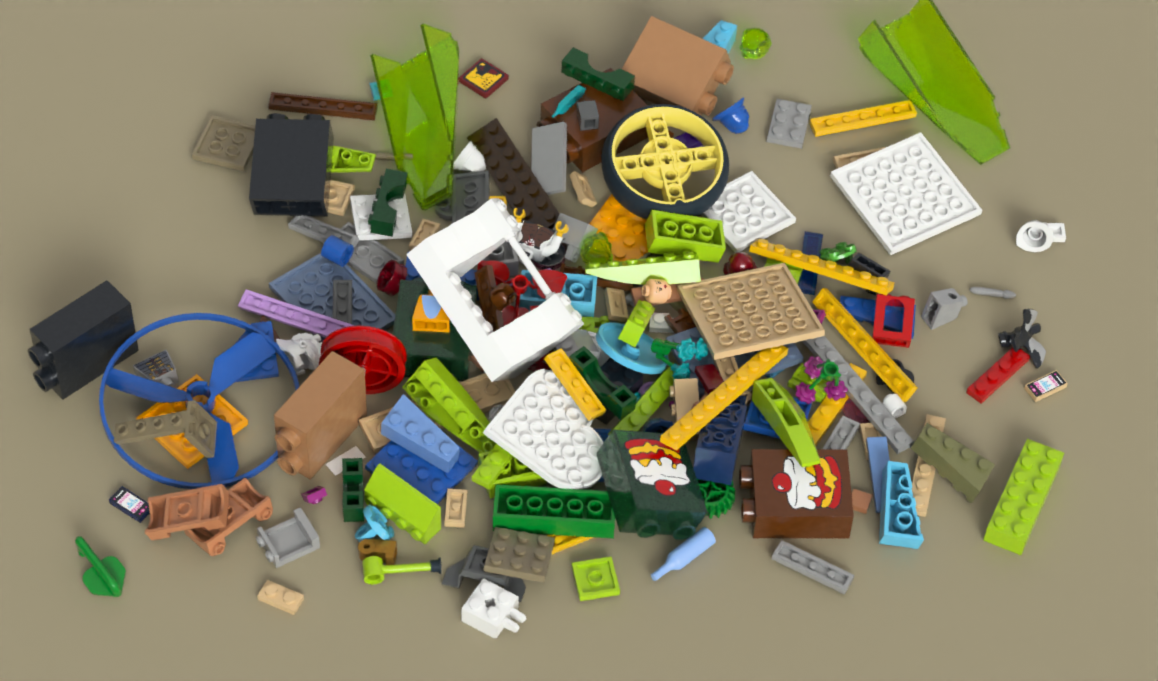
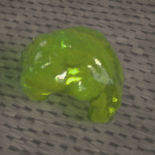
(755, 43)
(596, 249)

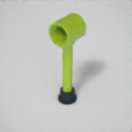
(374, 569)

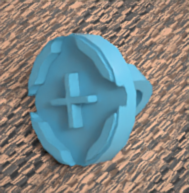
(375, 525)

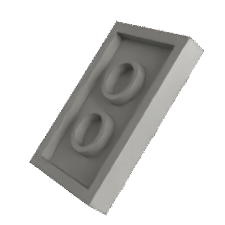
(789, 123)

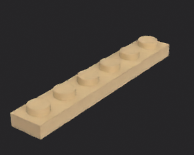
(924, 473)

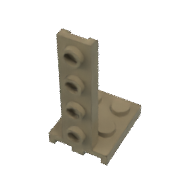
(195, 422)

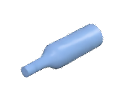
(686, 552)

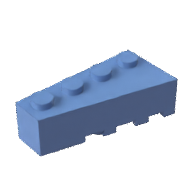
(419, 435)

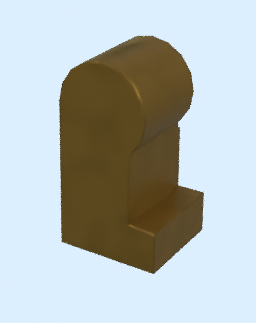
(375, 547)

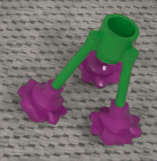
(821, 370)

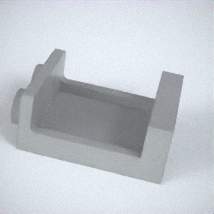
(288, 539)

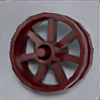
(390, 277)

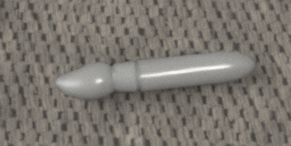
(993, 292)

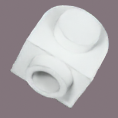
(894, 405)

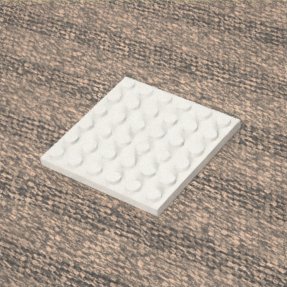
(905, 193)

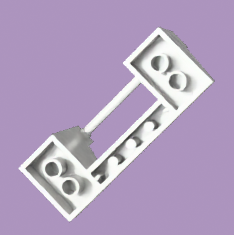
(458, 249)

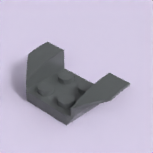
(473, 568)

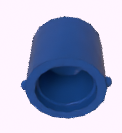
(337, 250)

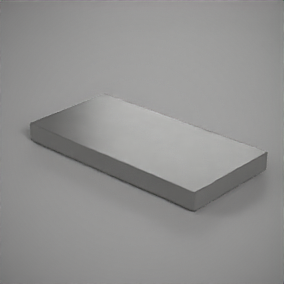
(549, 156)
(369, 256)

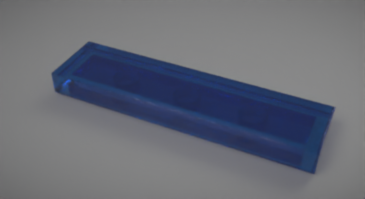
(811, 246)

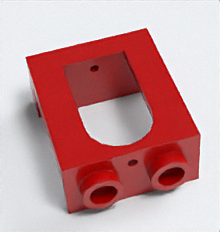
(891, 338)

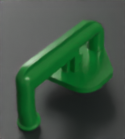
(105, 575)

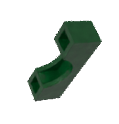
(615, 83)
(384, 217)
(614, 397)

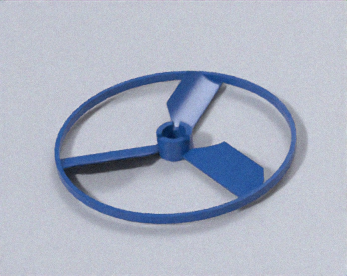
(226, 370)

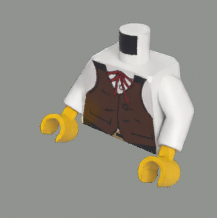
(538, 240)

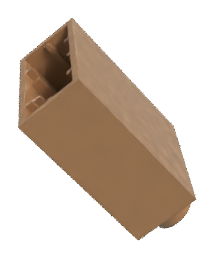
(677, 67)
(320, 416)

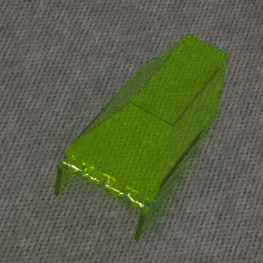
(938, 78)
(422, 114)

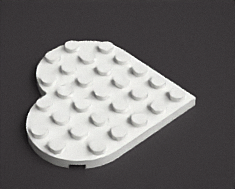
(548, 433)

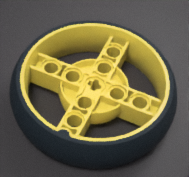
(665, 161)

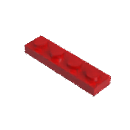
(997, 375)

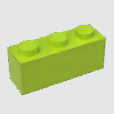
(637, 323)

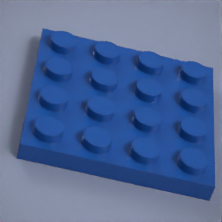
(420, 473)

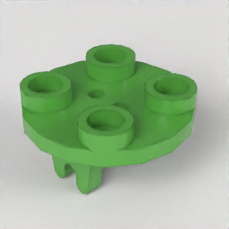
(841, 251)

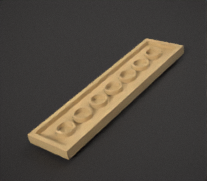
(480, 388)

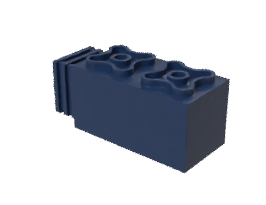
(720, 444)

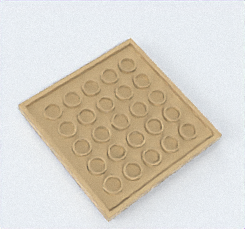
(750, 311)

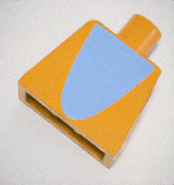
(430, 315)

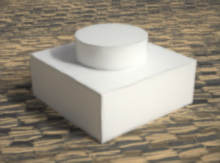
(1058, 231)

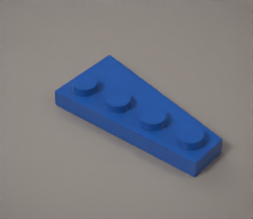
(864, 310)

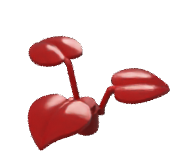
(553, 278)

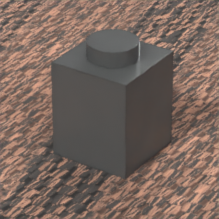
(587, 115)

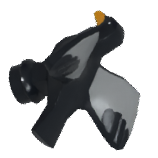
(1023, 337)

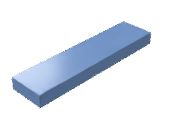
(878, 457)

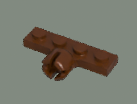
(493, 297)

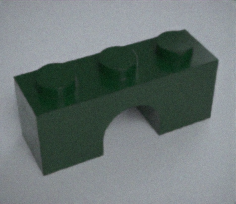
(353, 489)

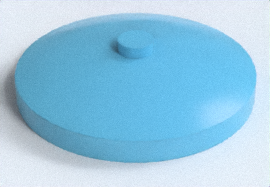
(635, 358)

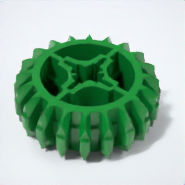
(719, 499)

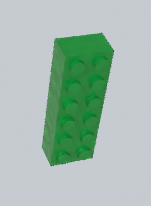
(554, 511)

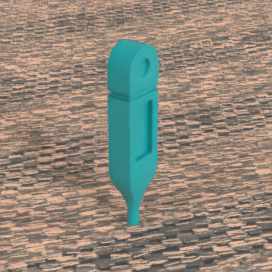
(569, 100)

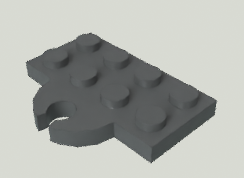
(469, 194)

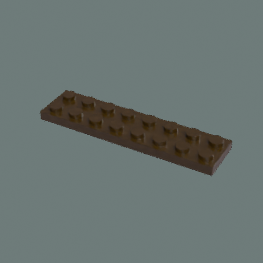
(513, 175)

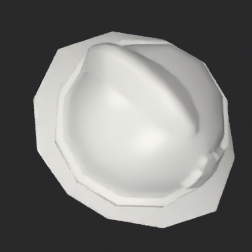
(470, 159)
(1035, 236)

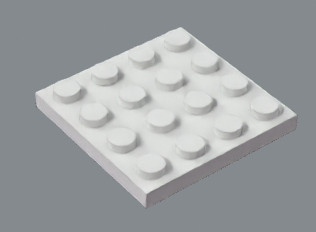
(749, 212)

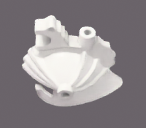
(302, 351)

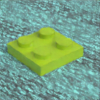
(595, 578)

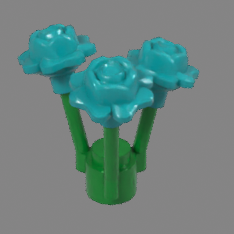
(685, 350)

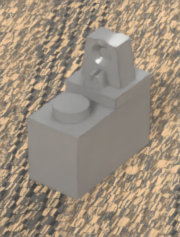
(575, 236)

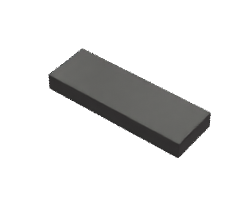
(342, 300)

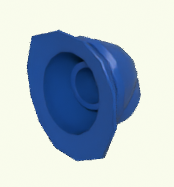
(734, 118)

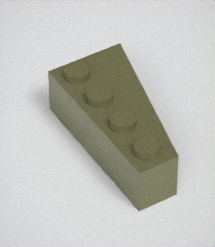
(953, 460)

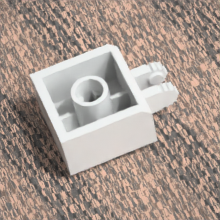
(491, 609)

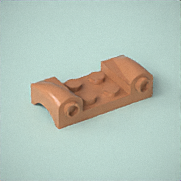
(243, 505)
(188, 510)

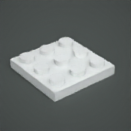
(361, 209)

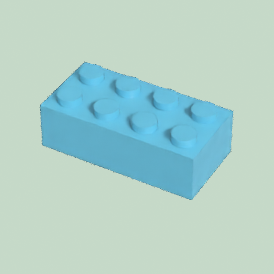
(578, 287)

